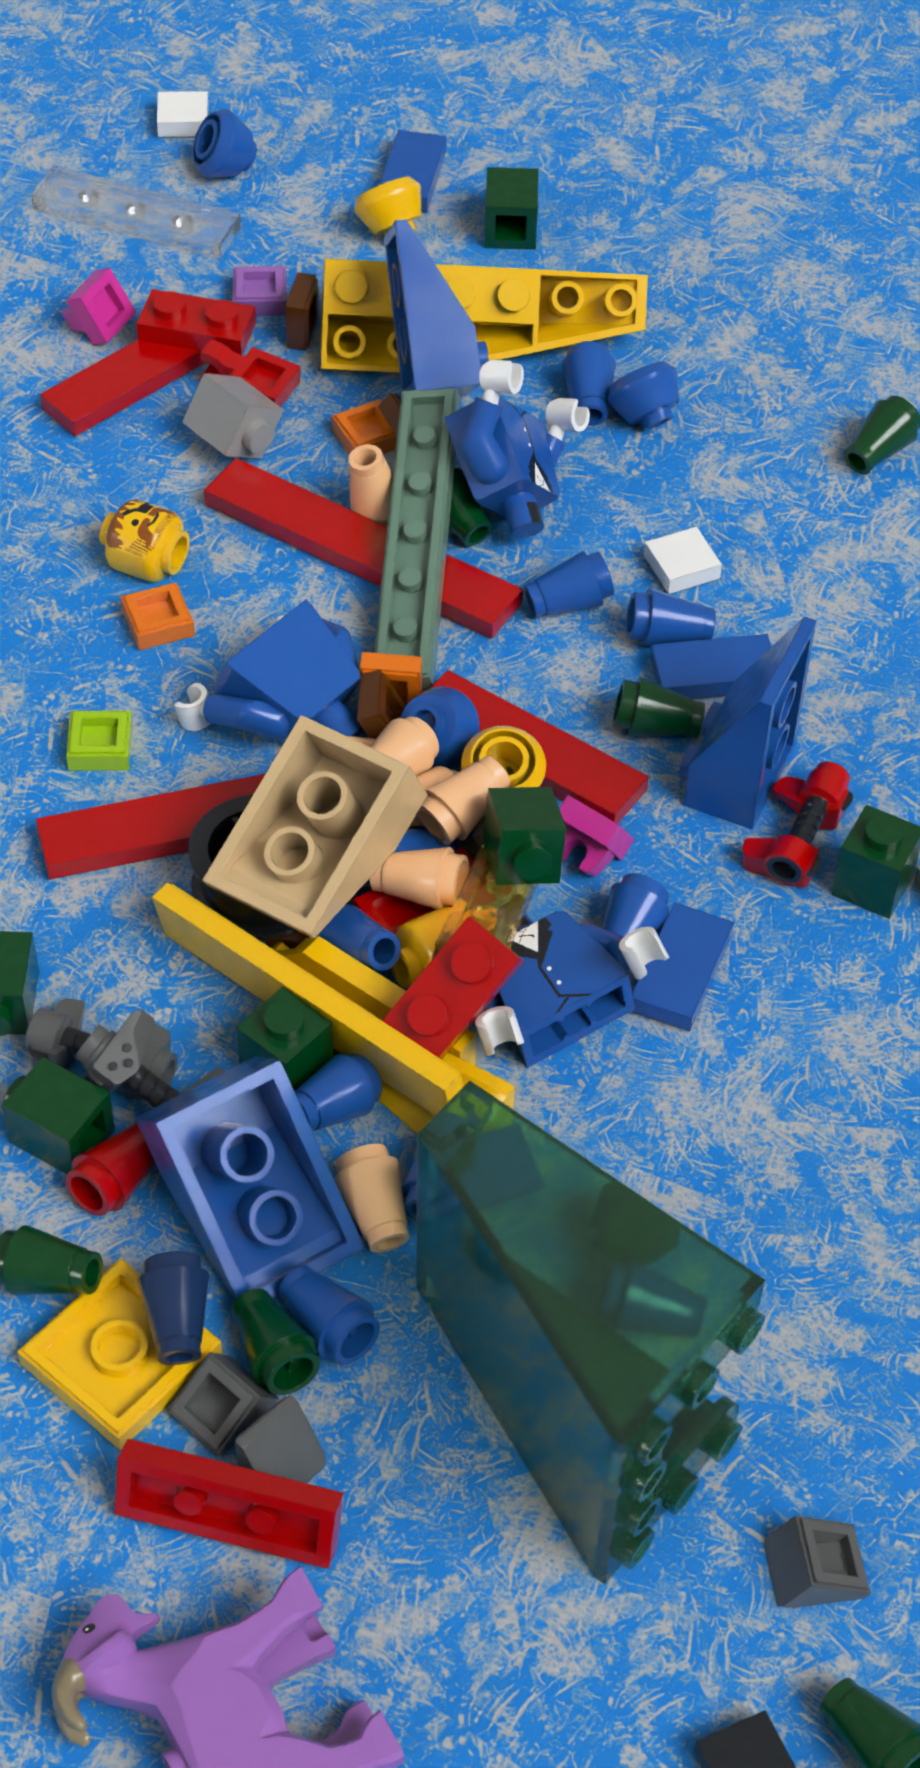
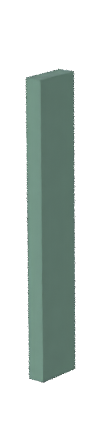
(418, 529)

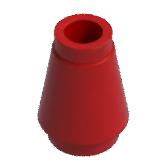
(110, 1172)

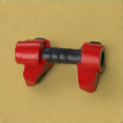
(819, 805)

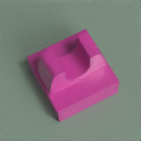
(99, 307)
(598, 833)

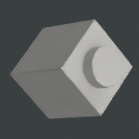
(233, 416)

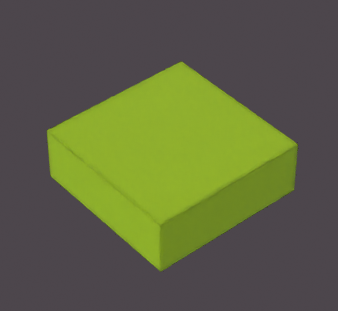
(99, 740)

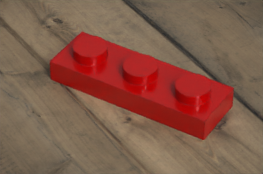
(228, 1503)

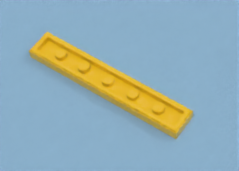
(264, 971)

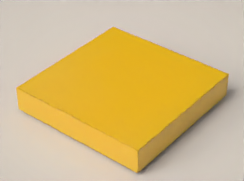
(105, 1359)

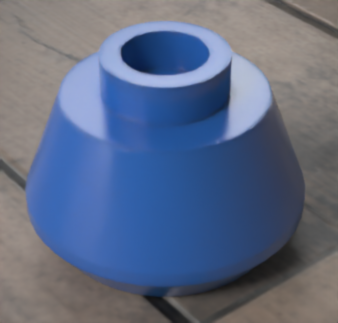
(223, 145)
(646, 395)
(451, 719)

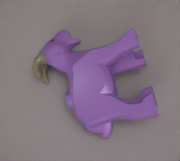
(217, 1685)

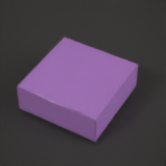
(261, 287)

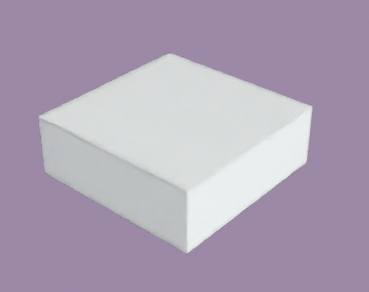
(181, 113)
(682, 560)

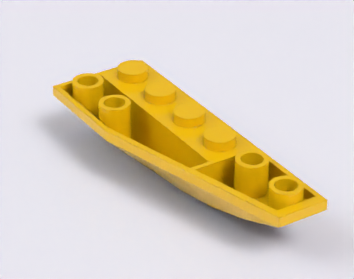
(510, 307)

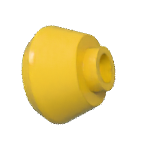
(389, 202)
(513, 750)

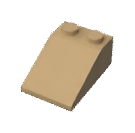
(316, 827)

